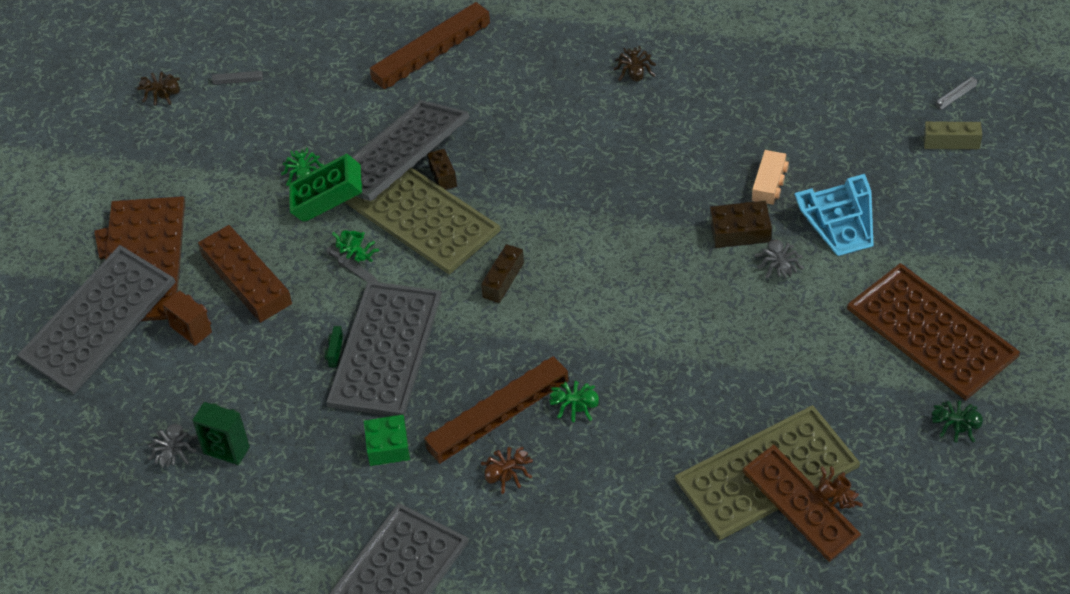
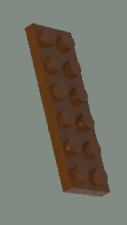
(801, 503)

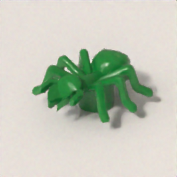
(301, 167)
(351, 243)
(579, 399)

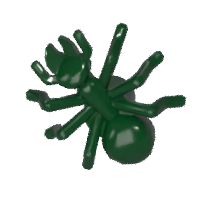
(961, 420)

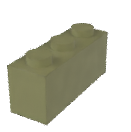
(952, 135)

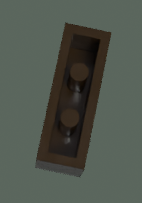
(502, 273)

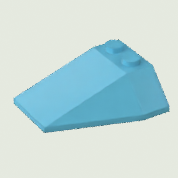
(841, 214)

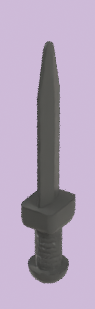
(354, 267)

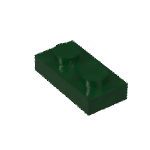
(335, 342)

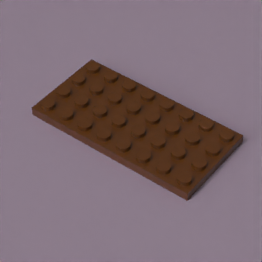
(153, 233)
(933, 331)

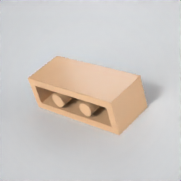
(770, 177)

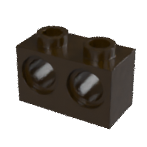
(442, 169)

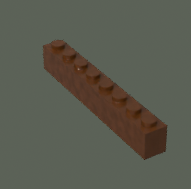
(430, 45)
(495, 409)

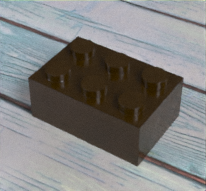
(740, 224)

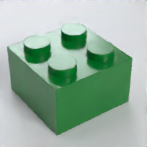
(386, 440)

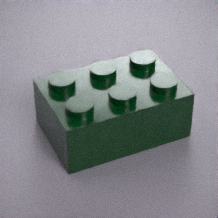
(221, 433)

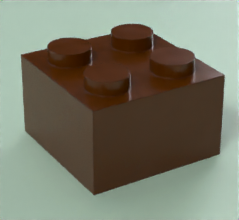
(187, 317)

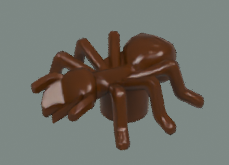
(502, 469)
(838, 489)

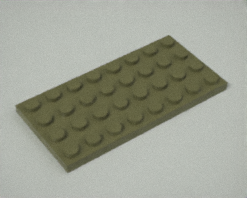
(428, 220)
(732, 501)

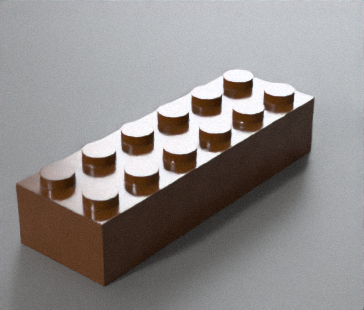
(245, 273)

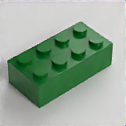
(325, 188)

